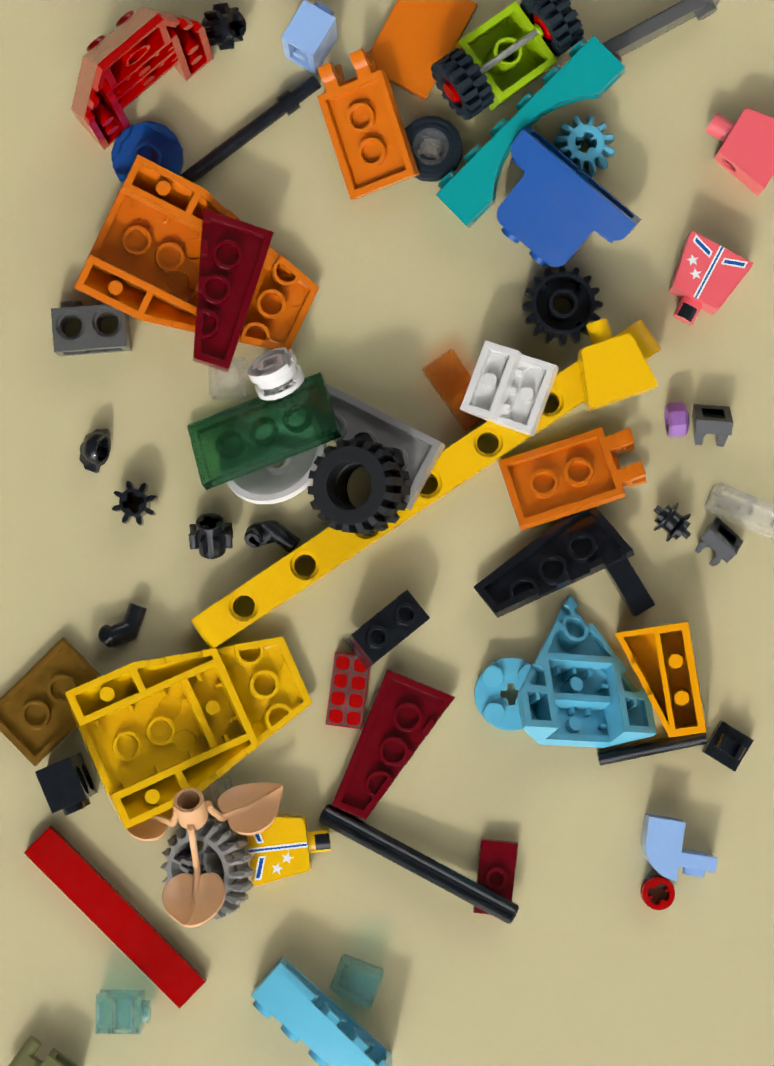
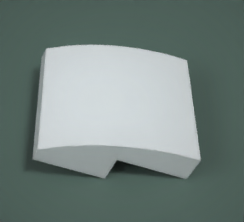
(509, 388)

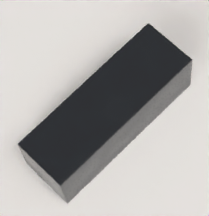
(630, 587)

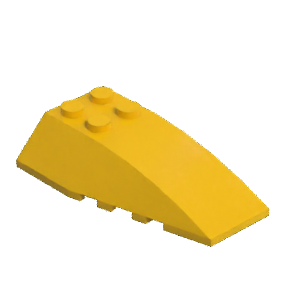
(183, 720)

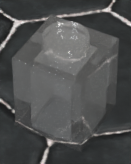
(231, 383)

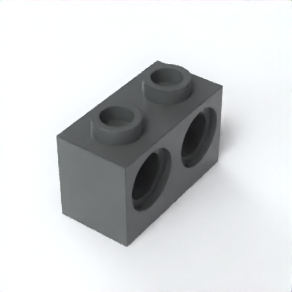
(90, 338)

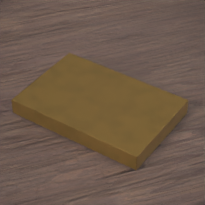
(36, 710)

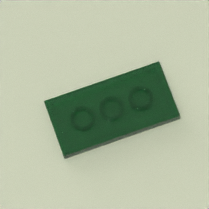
(263, 432)

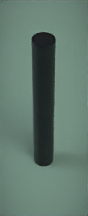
(650, 748)

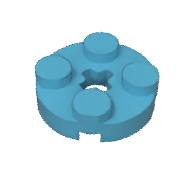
(488, 690)

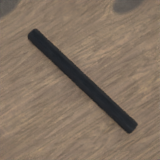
(419, 863)

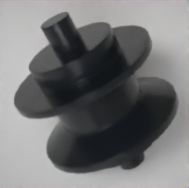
(672, 522)

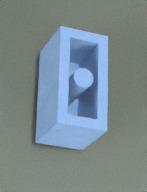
(310, 35)

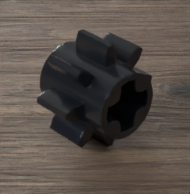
(224, 26)
(125, 498)
(210, 536)

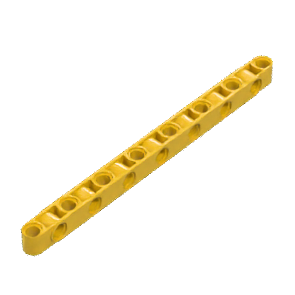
(335, 547)

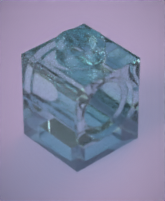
(121, 1011)

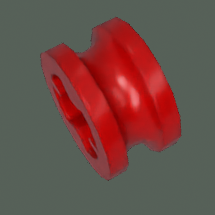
(661, 903)

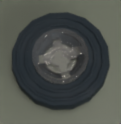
(425, 137)

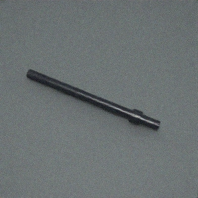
(287, 104)

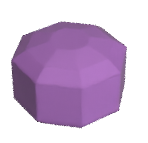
(676, 419)

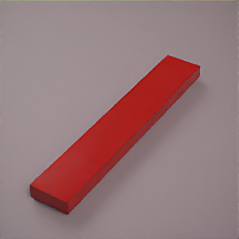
(115, 916)

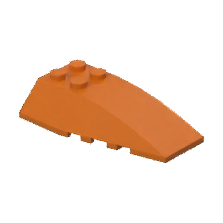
(151, 259)

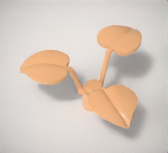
(249, 811)

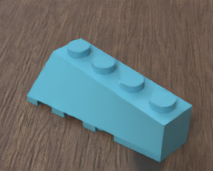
(316, 1020)

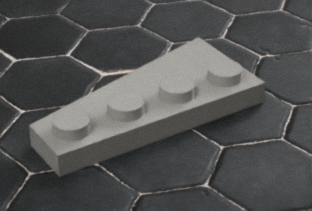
(366, 423)

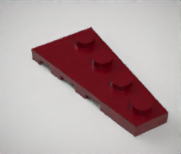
(392, 733)

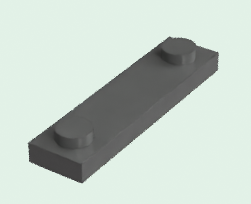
(659, 25)

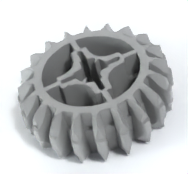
(219, 855)

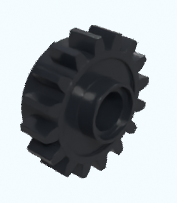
(548, 319)

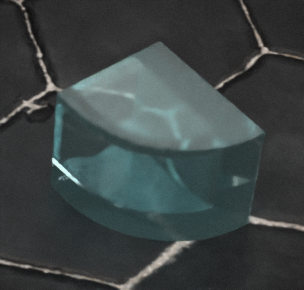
(357, 980)

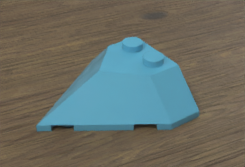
(581, 690)

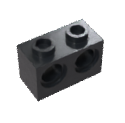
(387, 629)
(67, 784)

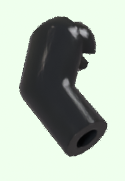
(270, 532)
(125, 631)

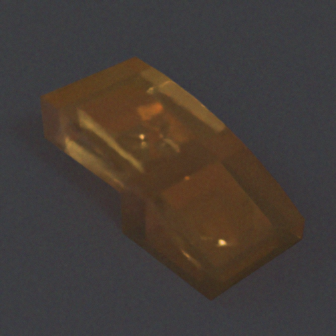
(451, 383)

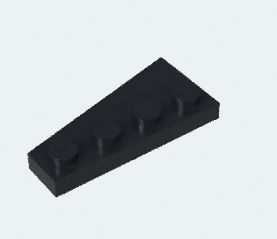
(555, 559)

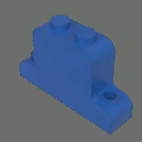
(558, 204)

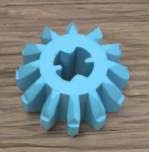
(574, 135)

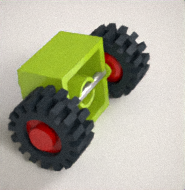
(506, 54)

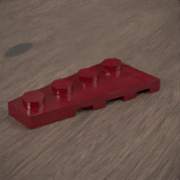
(228, 275)

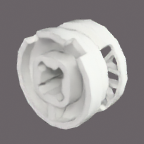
(275, 372)

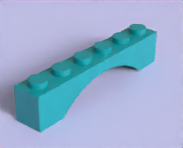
(583, 77)

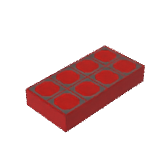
(347, 692)

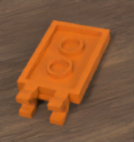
(417, 37)
(365, 126)
(569, 476)

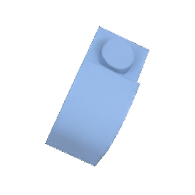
(663, 850)

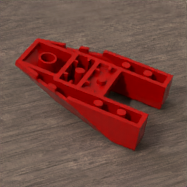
(130, 62)

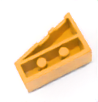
(668, 672)

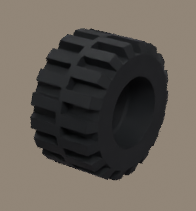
(331, 484)

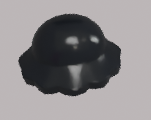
(95, 449)

